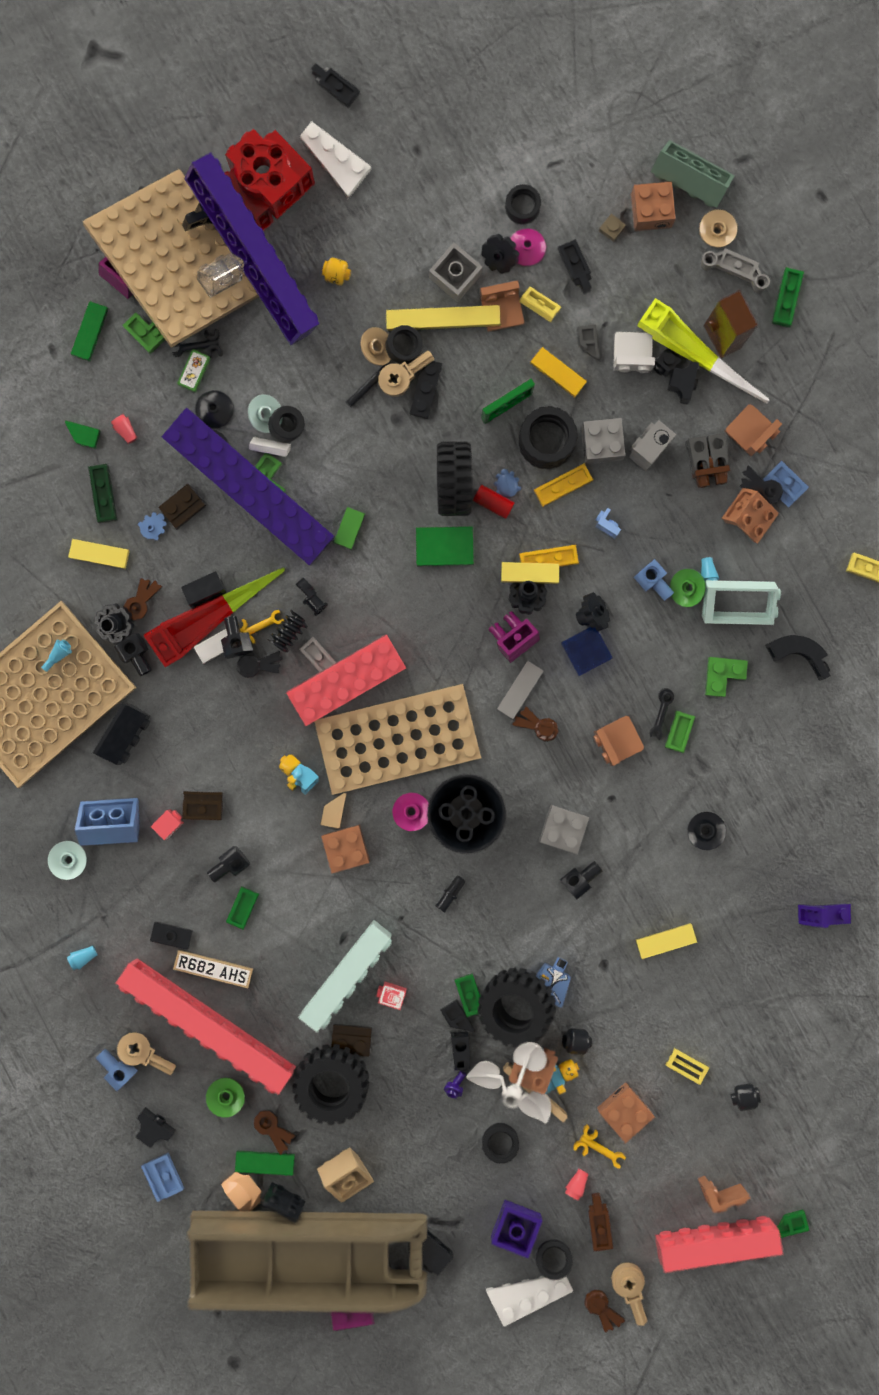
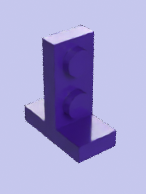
(824, 915)

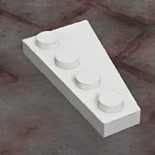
(335, 158)
(525, 1297)

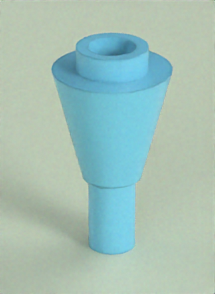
(59, 651)

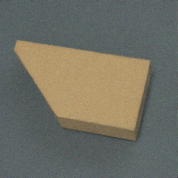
(333, 812)

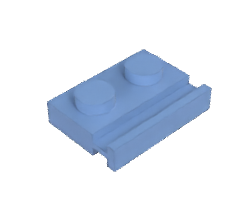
(791, 484)
(162, 1177)

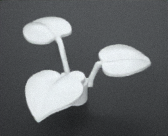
(533, 1104)

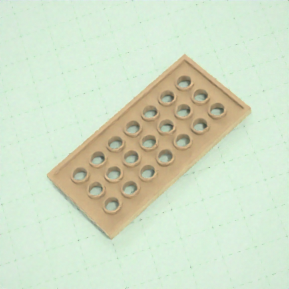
(382, 712)

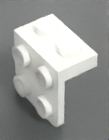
(633, 352)

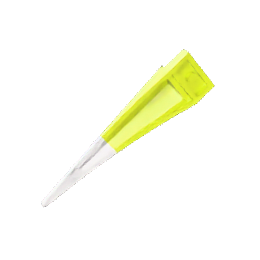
(674, 334)

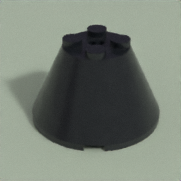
(479, 828)

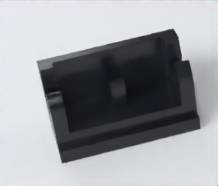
(203, 590)

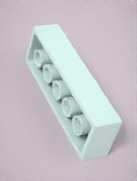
(343, 978)

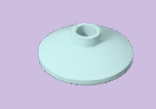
(265, 404)
(58, 864)

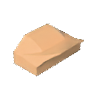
(242, 1191)

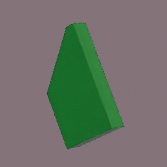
(83, 434)
(793, 1224)

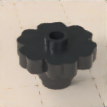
(500, 253)
(527, 596)
(593, 612)
(114, 623)

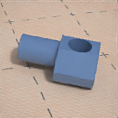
(658, 583)
(107, 1060)

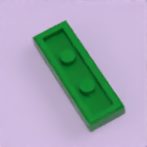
(787, 297)
(89, 331)
(264, 1163)

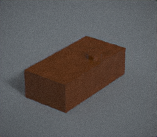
(730, 324)

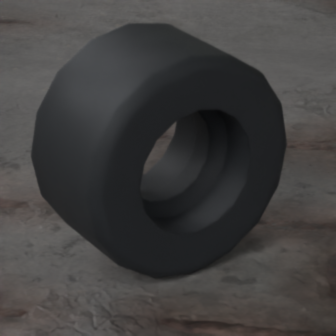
(293, 414)

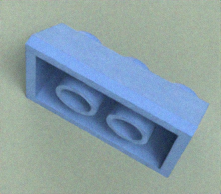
(108, 822)

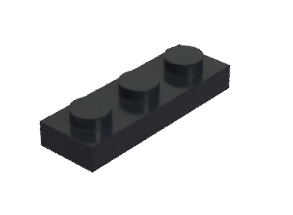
(426, 390)

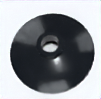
(222, 413)
(716, 831)

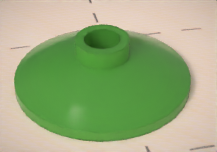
(680, 586)
(218, 1104)

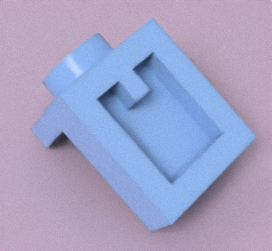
(607, 526)

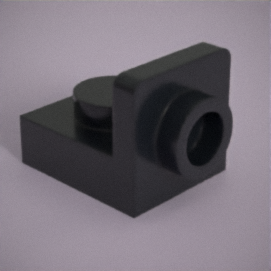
(666, 362)

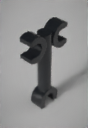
(211, 343)

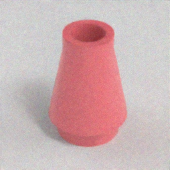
(124, 428)
(577, 1184)

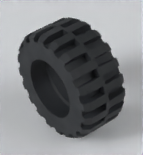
(454, 478)
(504, 1026)
(330, 1108)

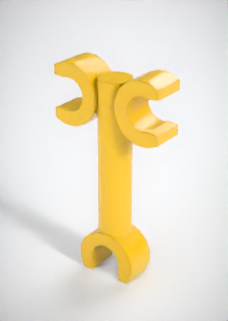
(261, 625)
(588, 1140)

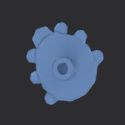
(507, 484)
(152, 526)

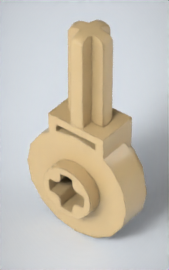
(403, 373)
(144, 1055)
(630, 1290)

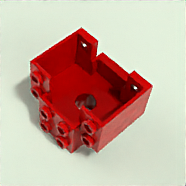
(278, 187)

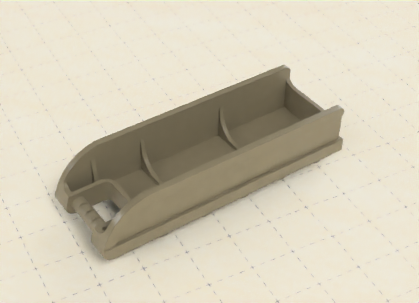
(304, 1266)

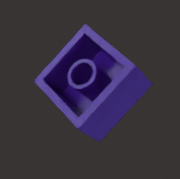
(516, 1228)

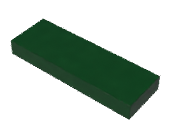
(102, 493)

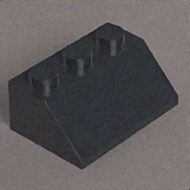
(122, 734)

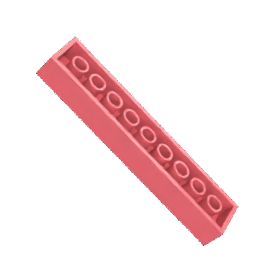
(206, 1026)

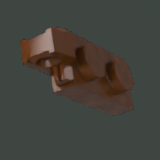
(599, 1224)

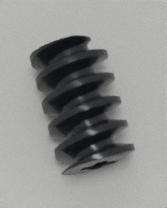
(288, 632)

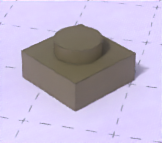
(612, 227)

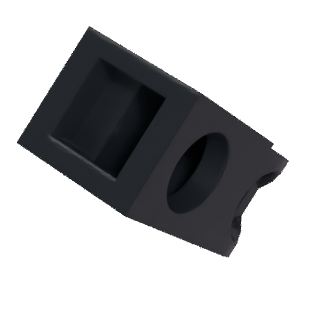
(460, 1050)

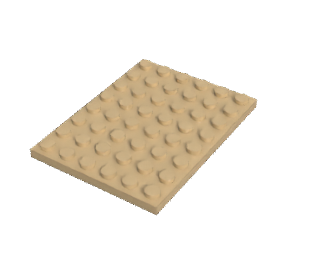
(161, 260)
(52, 708)

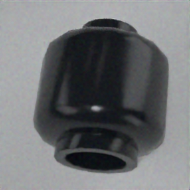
(576, 1041)
(746, 1097)

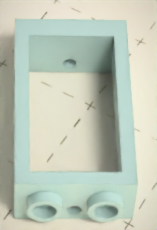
(767, 618)

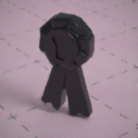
(770, 489)
(249, 665)

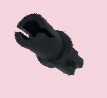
(451, 893)

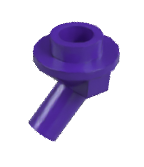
(453, 1089)

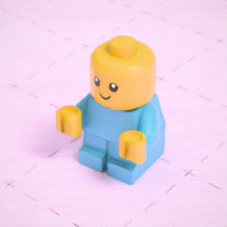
(298, 774)
(564, 1072)

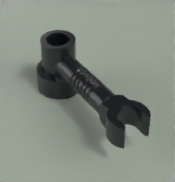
(662, 712)

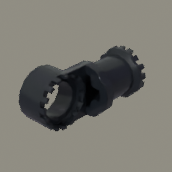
(312, 599)

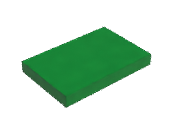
(507, 401)
(444, 546)

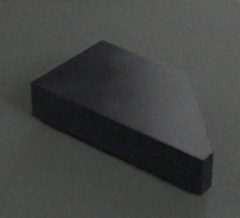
(456, 1016)

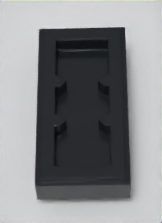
(171, 935)

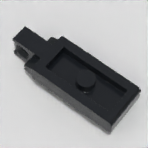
(335, 85)
(576, 265)

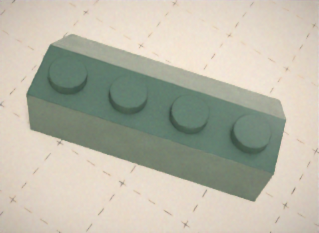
(692, 174)

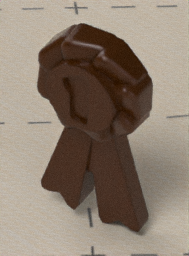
(137, 605)
(545, 729)
(266, 1124)
(597, 1303)

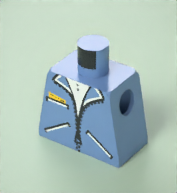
(556, 979)

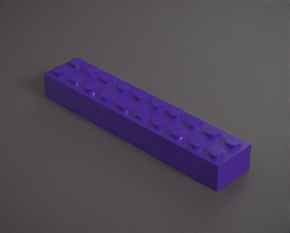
(248, 242)
(248, 486)

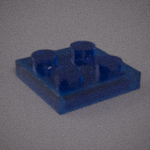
(586, 650)

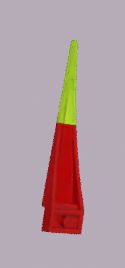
(181, 633)

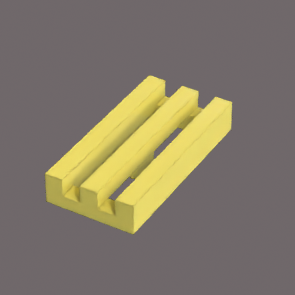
(540, 305)
(673, 1058)

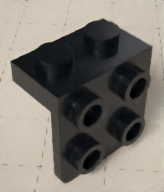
(283, 1202)

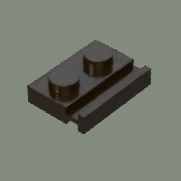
(182, 506)
(202, 805)
(353, 1037)

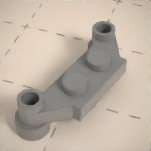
(738, 266)

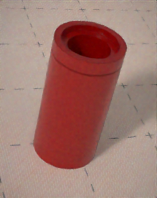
(493, 501)

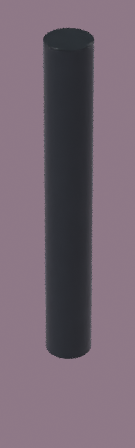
(364, 388)

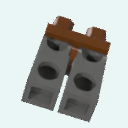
(708, 458)

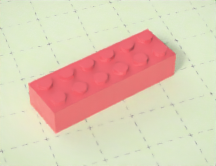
(346, 680)
(718, 1244)

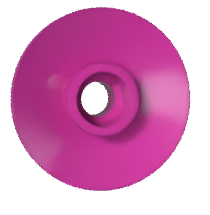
(529, 255)
(401, 815)

